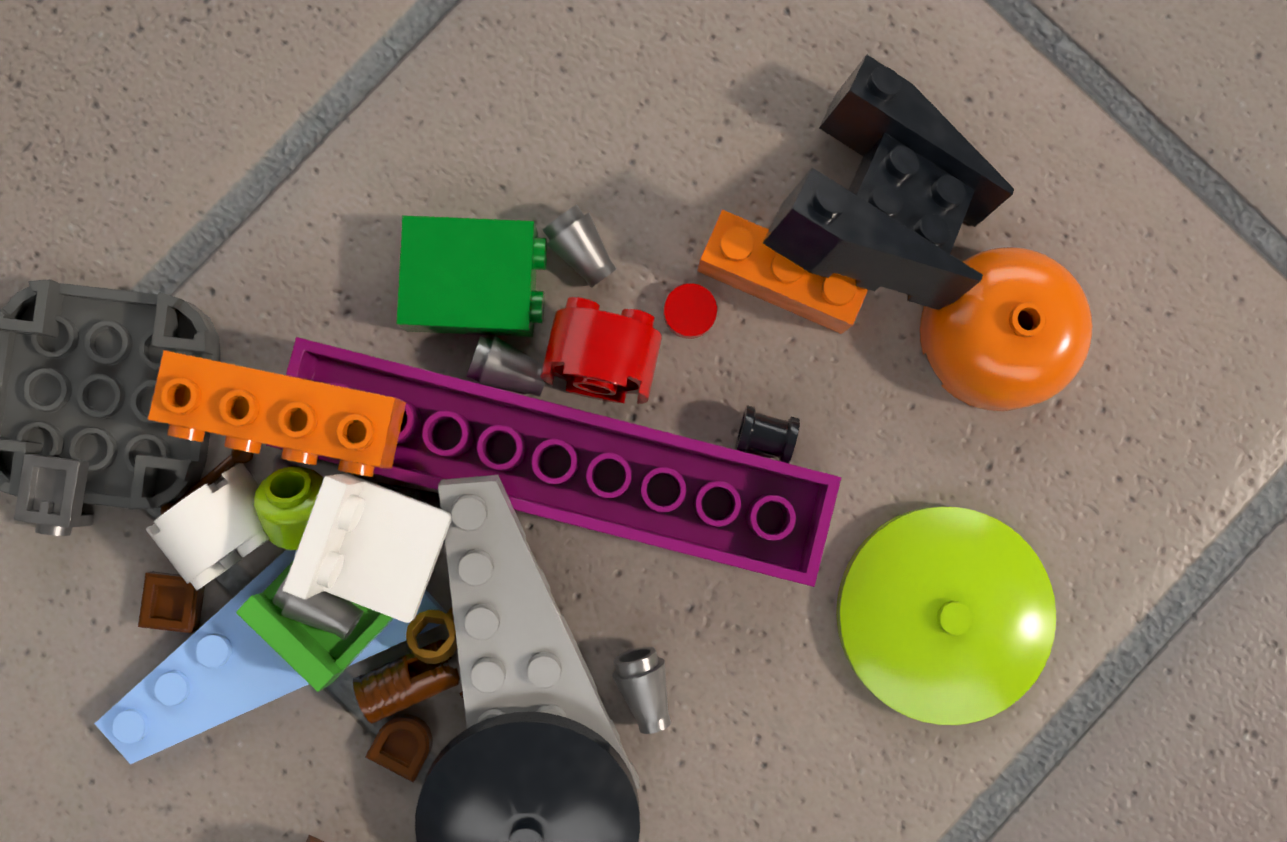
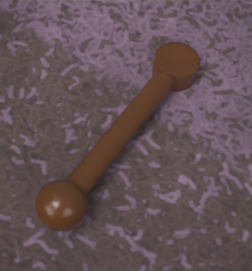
(236, 456)

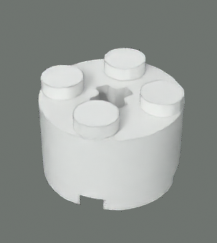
(210, 526)

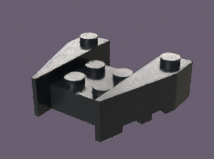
(903, 201)

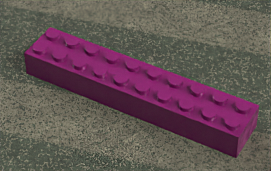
(594, 467)

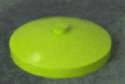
(946, 615)

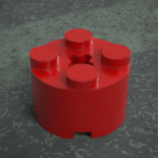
(602, 351)

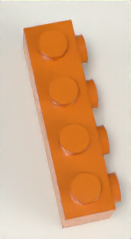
(278, 411)

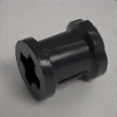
(767, 435)

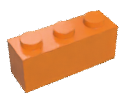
(742, 261)

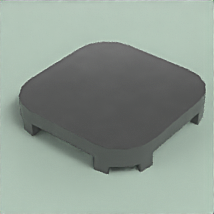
(82, 386)

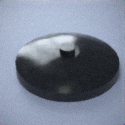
(528, 783)

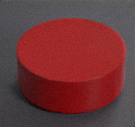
(690, 310)

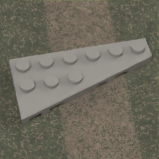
(507, 625)

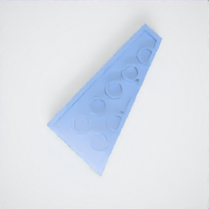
(218, 677)

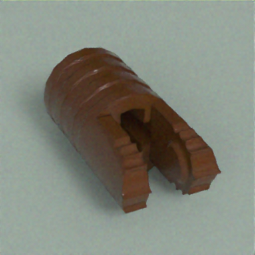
(402, 684)

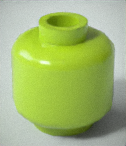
(285, 504)

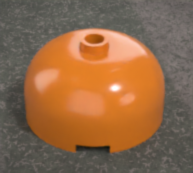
(1011, 334)

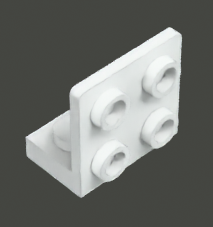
(368, 547)

